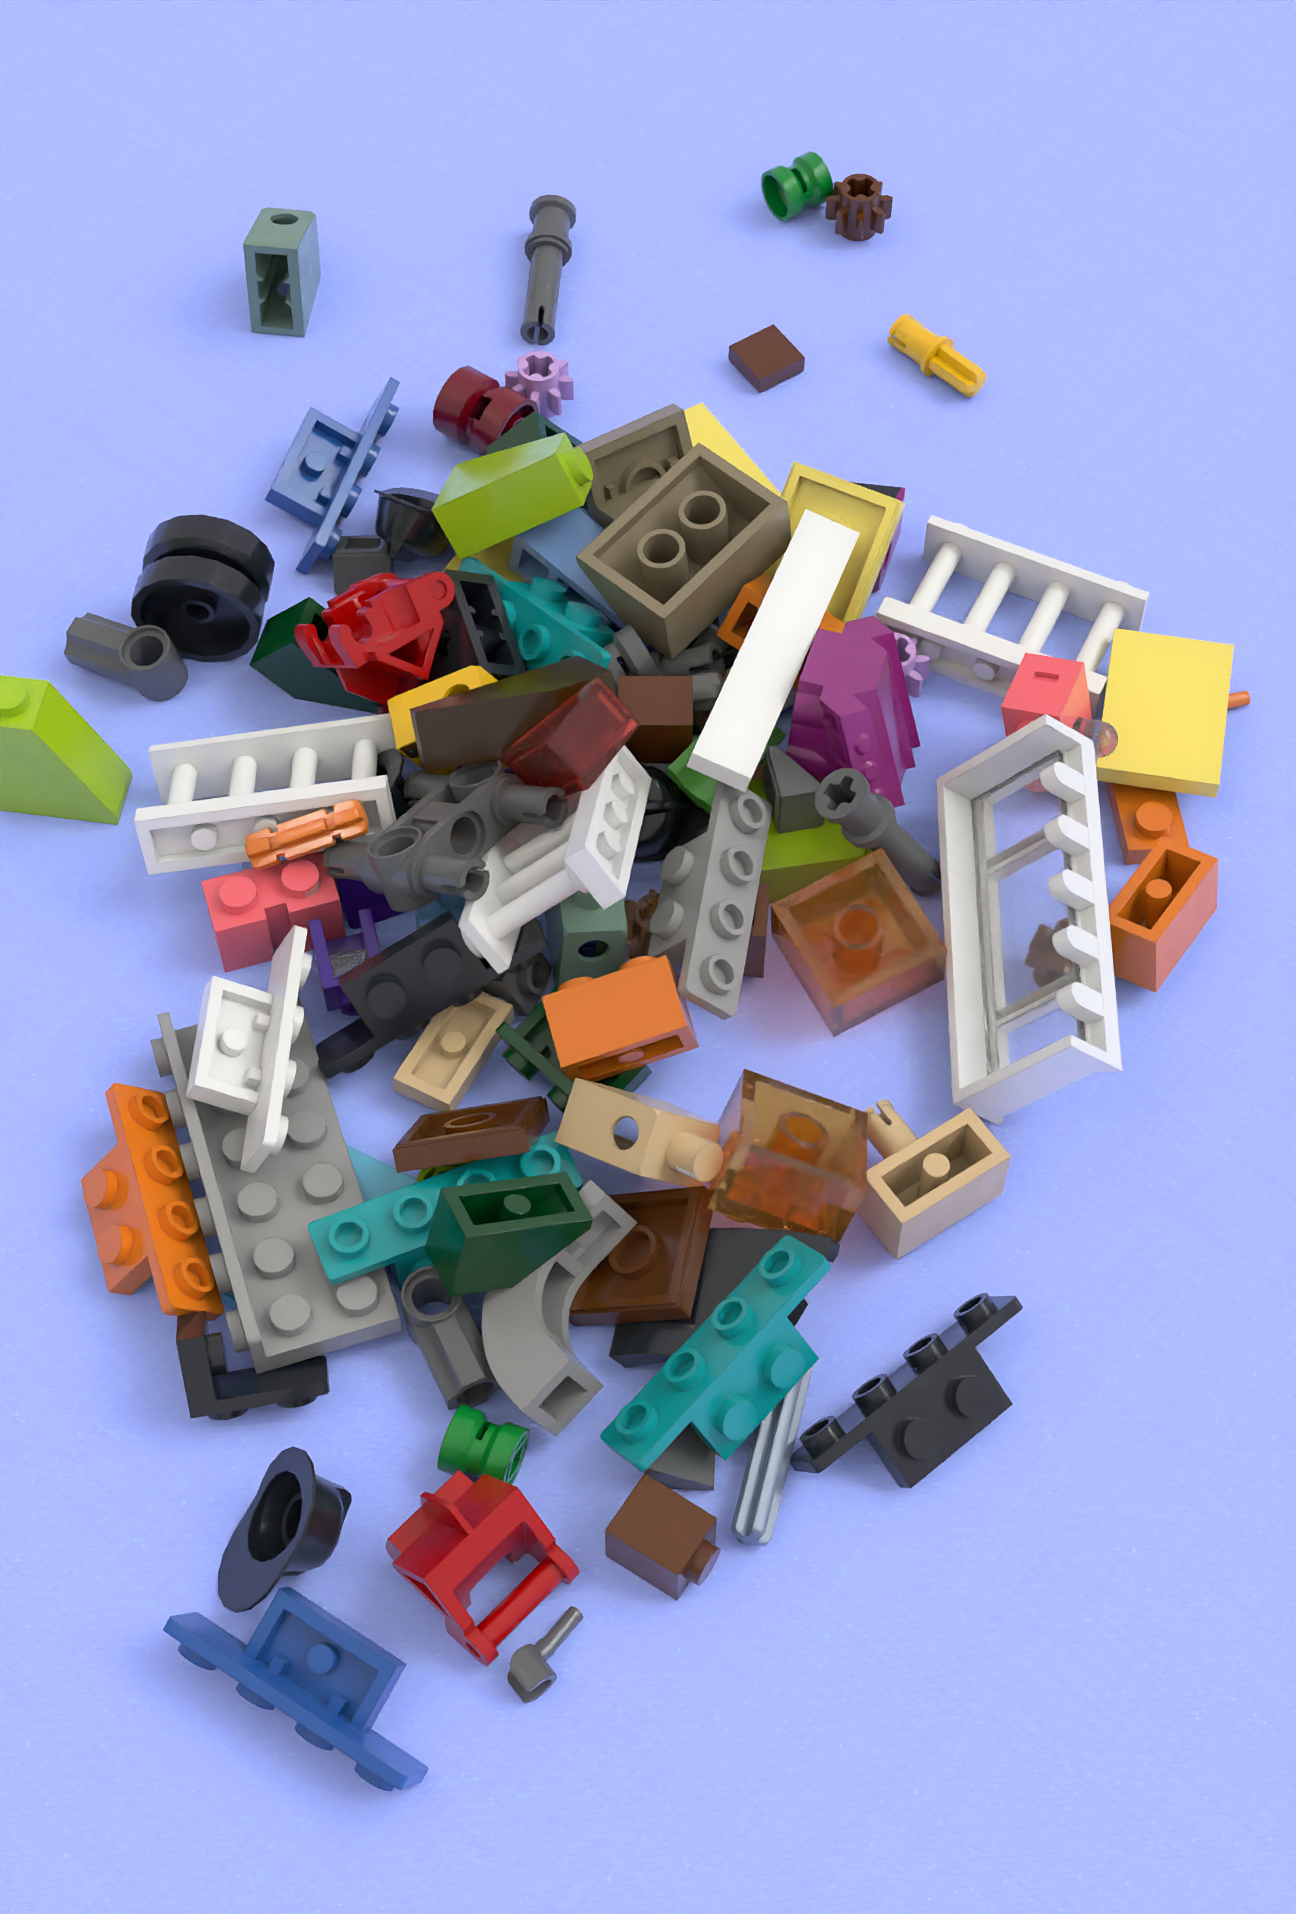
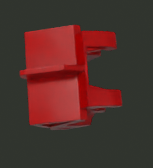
(380, 632)
(460, 1539)

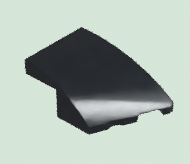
(726, 1262)

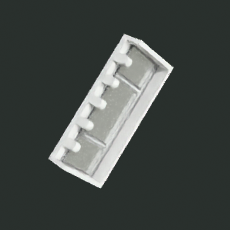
(1026, 921)

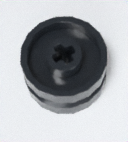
(204, 586)

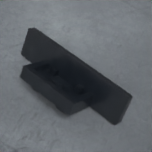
(411, 984)
(925, 1405)

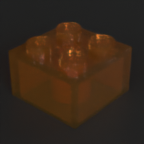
(858, 942)
(789, 1159)

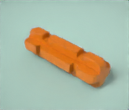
(307, 834)

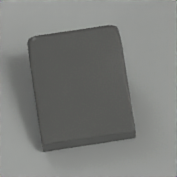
(358, 559)
(790, 793)
(685, 1464)

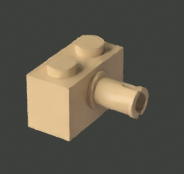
(930, 1179)

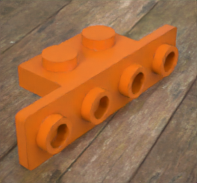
(147, 1210)

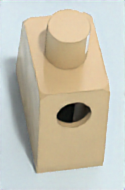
(670, 1140)

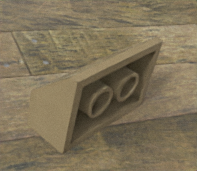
(687, 549)

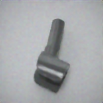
(529, 1671)

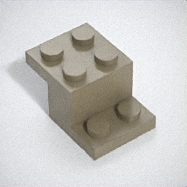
(633, 459)

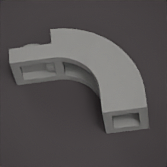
(528, 1324)

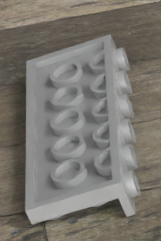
(264, 1217)

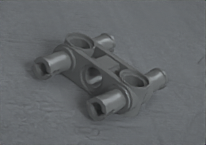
(445, 835)

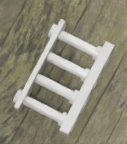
(989, 662)
(215, 829)
(543, 865)

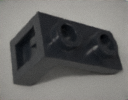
(228, 1395)

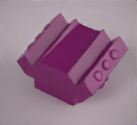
(855, 708)

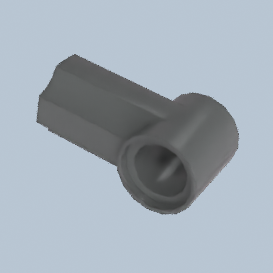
(127, 655)
(447, 1341)

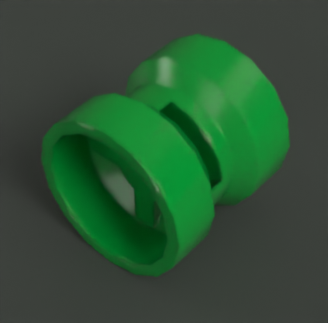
(796, 186)
(482, 1447)

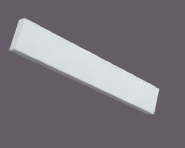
(773, 651)

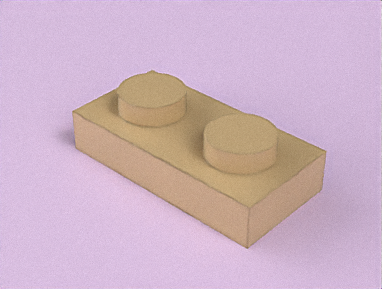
(452, 1052)

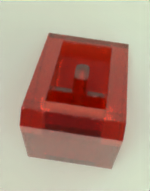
(573, 741)

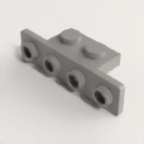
(711, 901)

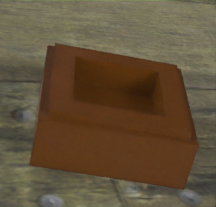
(766, 358)

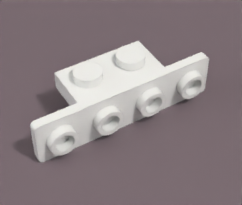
(246, 1045)

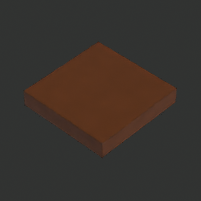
(472, 1134)
(654, 1266)

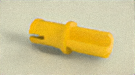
(936, 355)

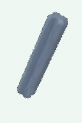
(768, 1468)

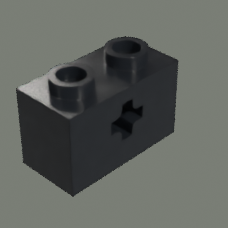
(476, 630)

